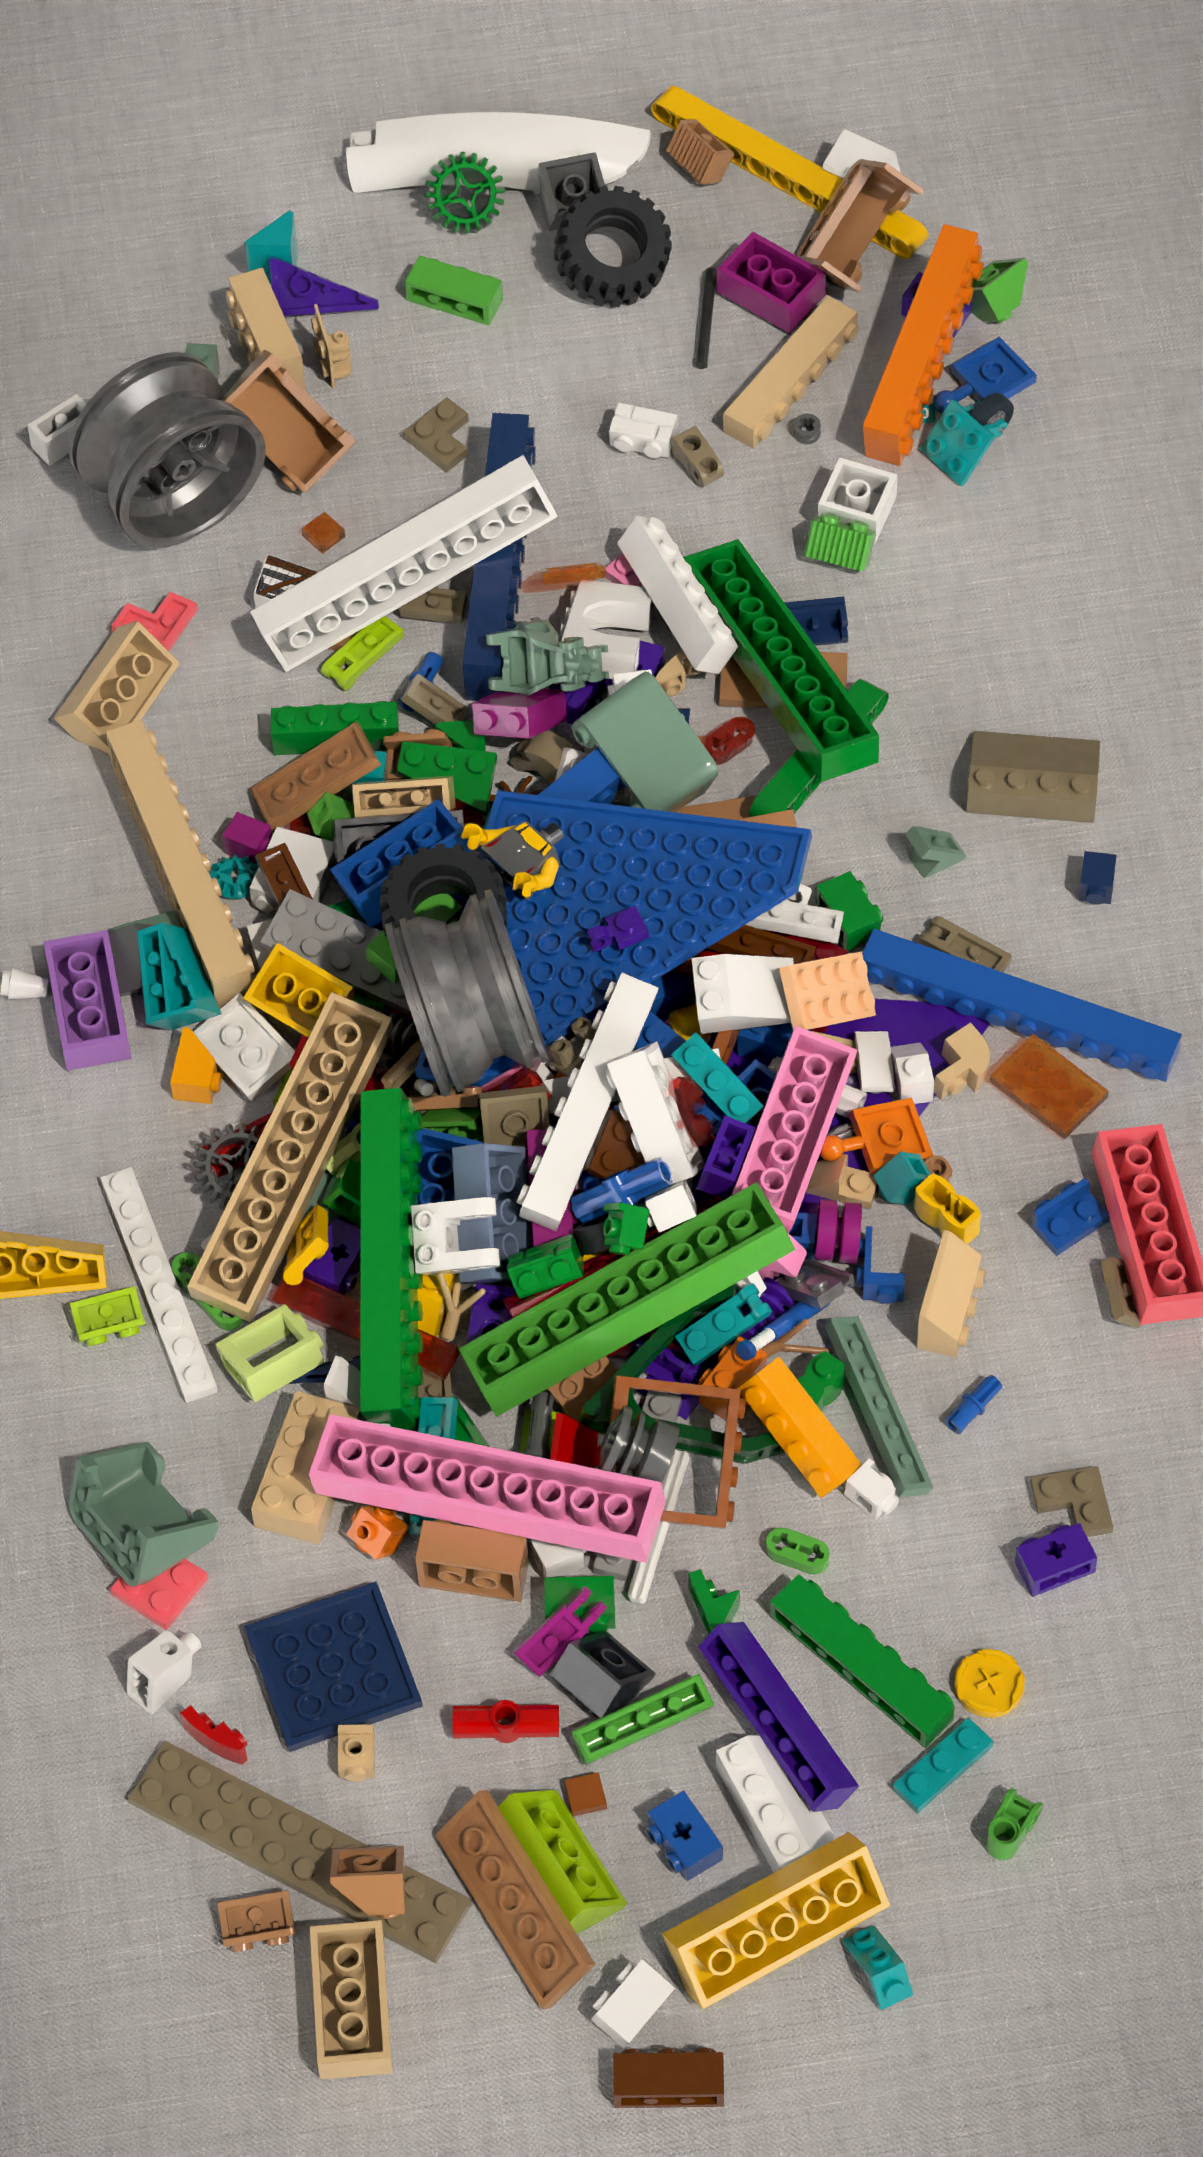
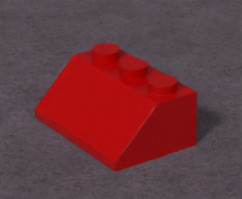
(574, 1443)

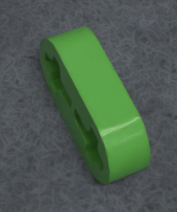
(797, 1550)

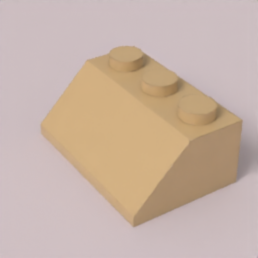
(950, 1297)

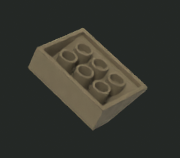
(1033, 776)

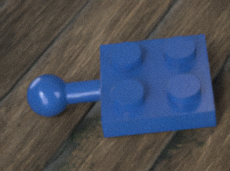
(988, 371)

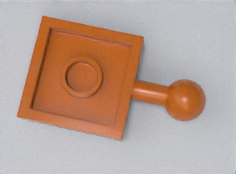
(881, 1134)

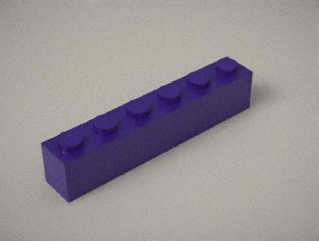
(778, 1716)

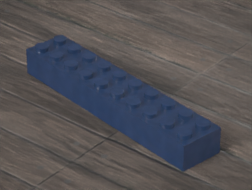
(499, 575)

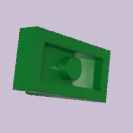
(711, 1608)

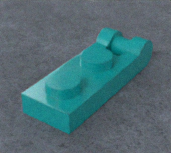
(723, 1325)

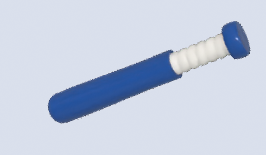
(776, 1329)

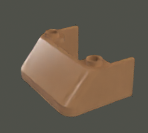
(853, 219)

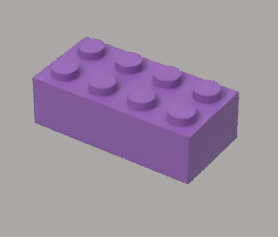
(87, 1000)

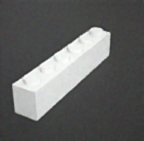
(677, 594)

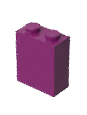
(519, 714)

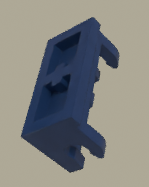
(822, 619)

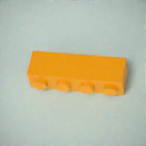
(800, 1427)

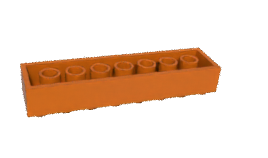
(922, 345)

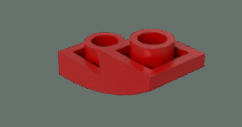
(216, 1739)

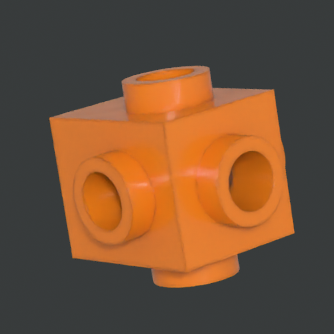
(377, 1531)

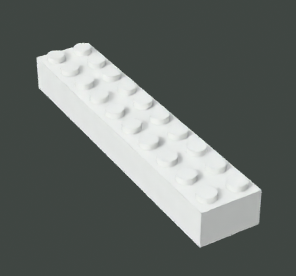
(404, 563)

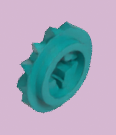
(223, 870)

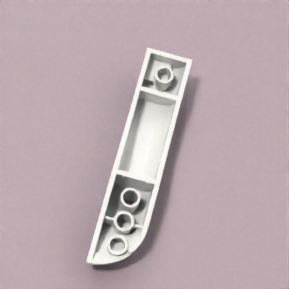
(409, 147)

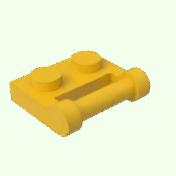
(307, 1244)

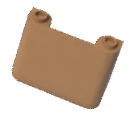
(295, 427)

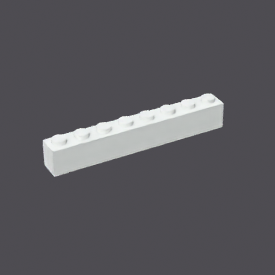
(587, 1104)

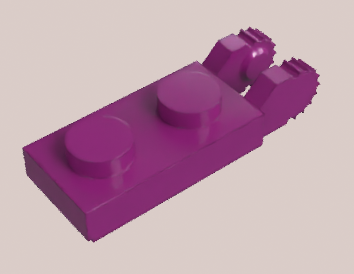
(552, 1637)

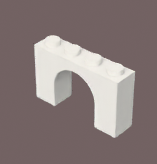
(609, 605)

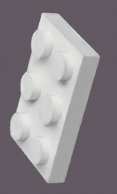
(246, 1047)

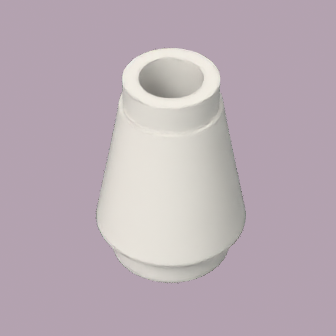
(23, 985)

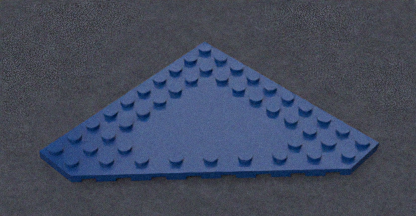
(681, 871)

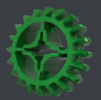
(474, 216)

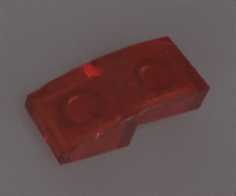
(689, 1101)

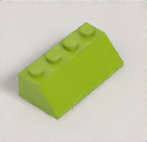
(563, 1857)

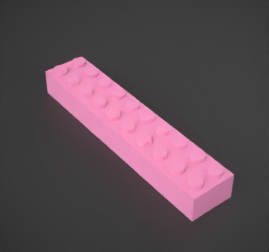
(488, 1488)

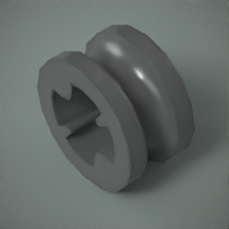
(807, 420)

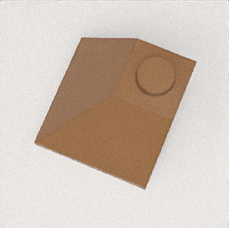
(371, 1878)

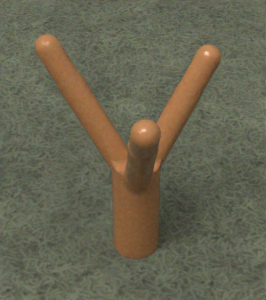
(777, 1346)

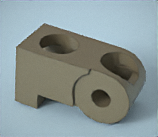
(697, 457)

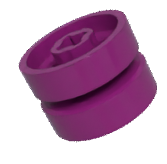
(838, 1231)

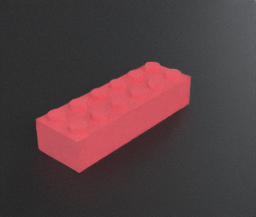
(1150, 1223)

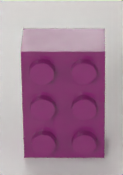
(771, 282)

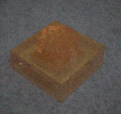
(323, 532)

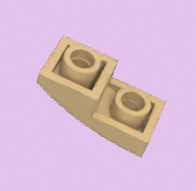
(674, 673)

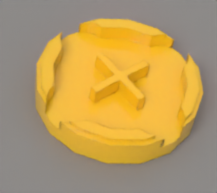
(989, 1683)

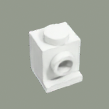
(871, 1491)

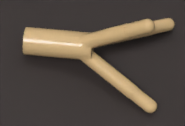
(454, 1311)

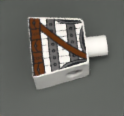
(277, 577)

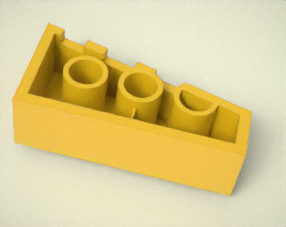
(49, 1265)

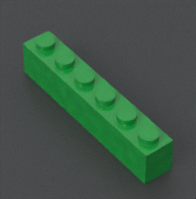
(862, 1660)

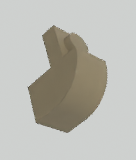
(541, 754)

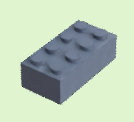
(499, 1174)

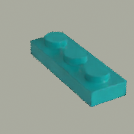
(717, 1079)
(942, 1765)

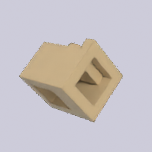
(356, 1739)

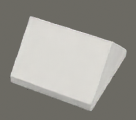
(853, 147)

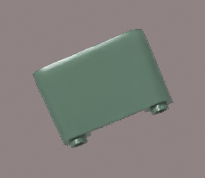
(648, 745)
(132, 1515)

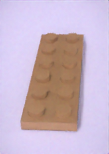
(515, 1899)

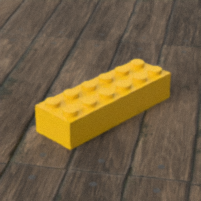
(776, 1920)

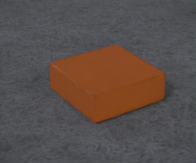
(585, 1794)

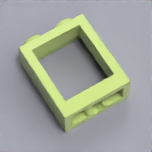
(282, 1367)

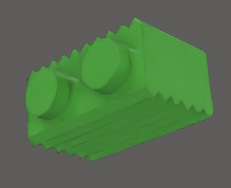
(840, 542)

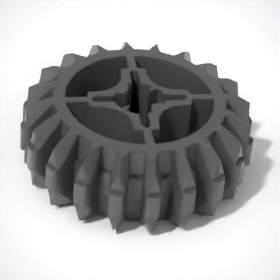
(224, 1161)

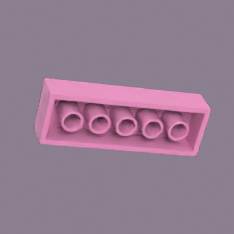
(796, 1121)

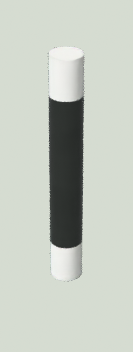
(418, 1084)

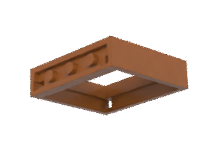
(731, 1442)

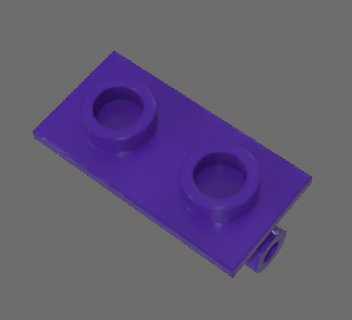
(671, 1367)

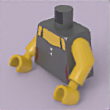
(519, 854)

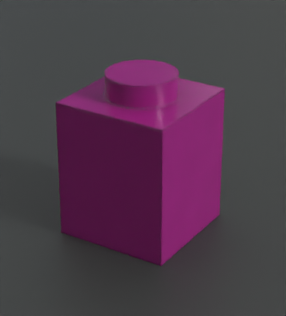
(246, 837)

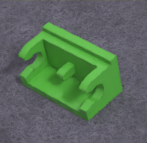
(455, 1121)

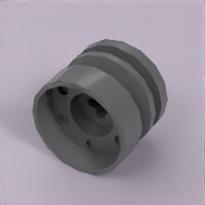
(639, 1450)

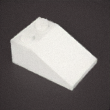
(739, 992)

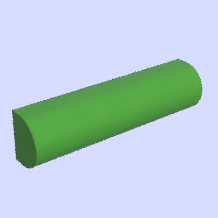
(642, 1719)

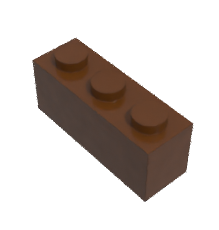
(668, 2078)

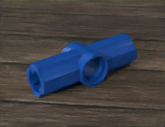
(622, 1187)

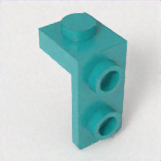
(882, 1966)

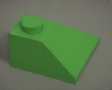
(999, 289)

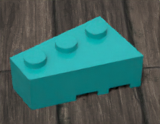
(173, 979)

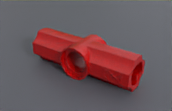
(482, 1721)

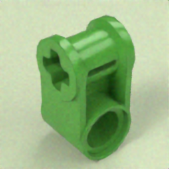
(1015, 1819)

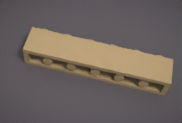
(790, 372)

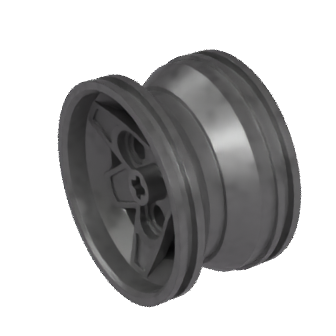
(167, 449)
(466, 993)

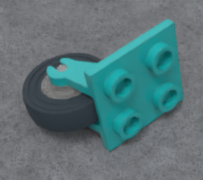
(966, 434)

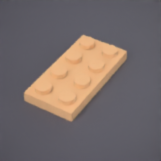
(828, 991)

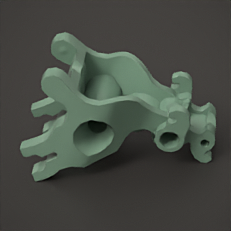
(538, 659)

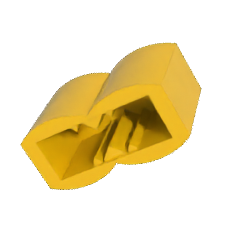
(944, 1209)

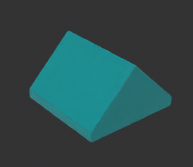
(274, 240)

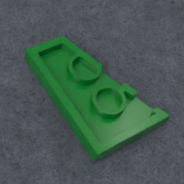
(471, 770)

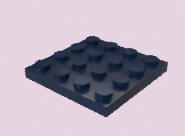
(333, 1666)

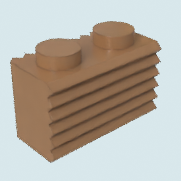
(699, 152)

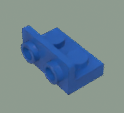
(1068, 1217)

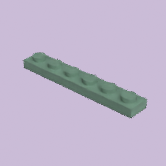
(879, 1406)

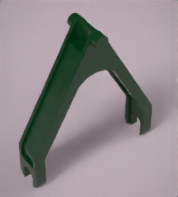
(691, 1439)

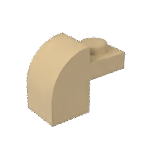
(968, 1061)

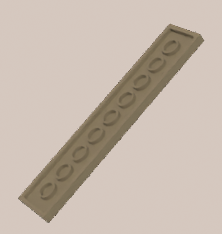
(286, 1845)

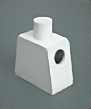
(160, 1669)

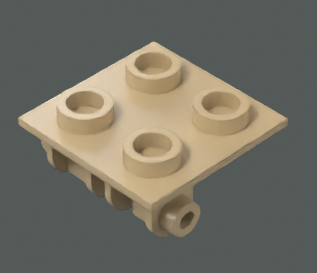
(333, 350)

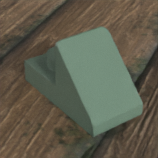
(933, 850)

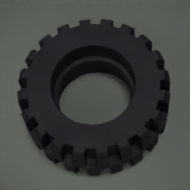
(623, 212)
(435, 873)

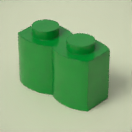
(823, 1379)

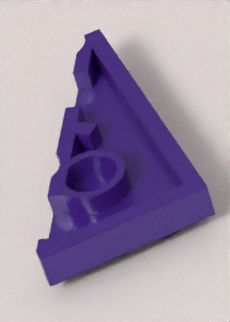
(301, 289)

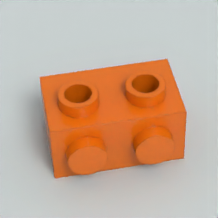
(729, 1373)

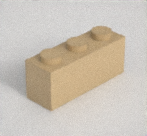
(402, 795)

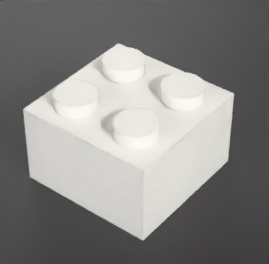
(859, 494)

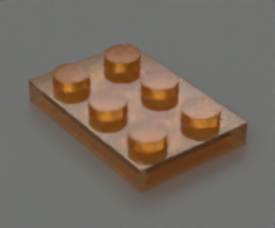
(1049, 1086)

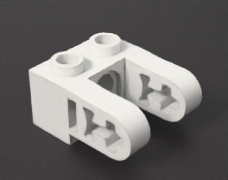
(437, 1237)

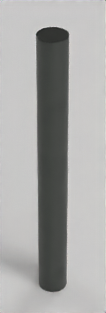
(706, 318)

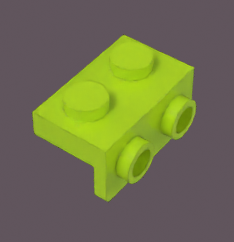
(107, 1315)

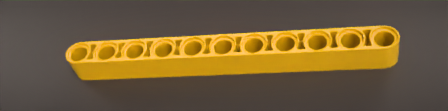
(781, 166)

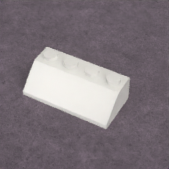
(652, 1110)
(770, 1802)

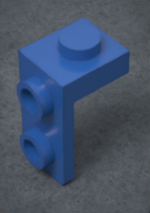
(877, 1286)

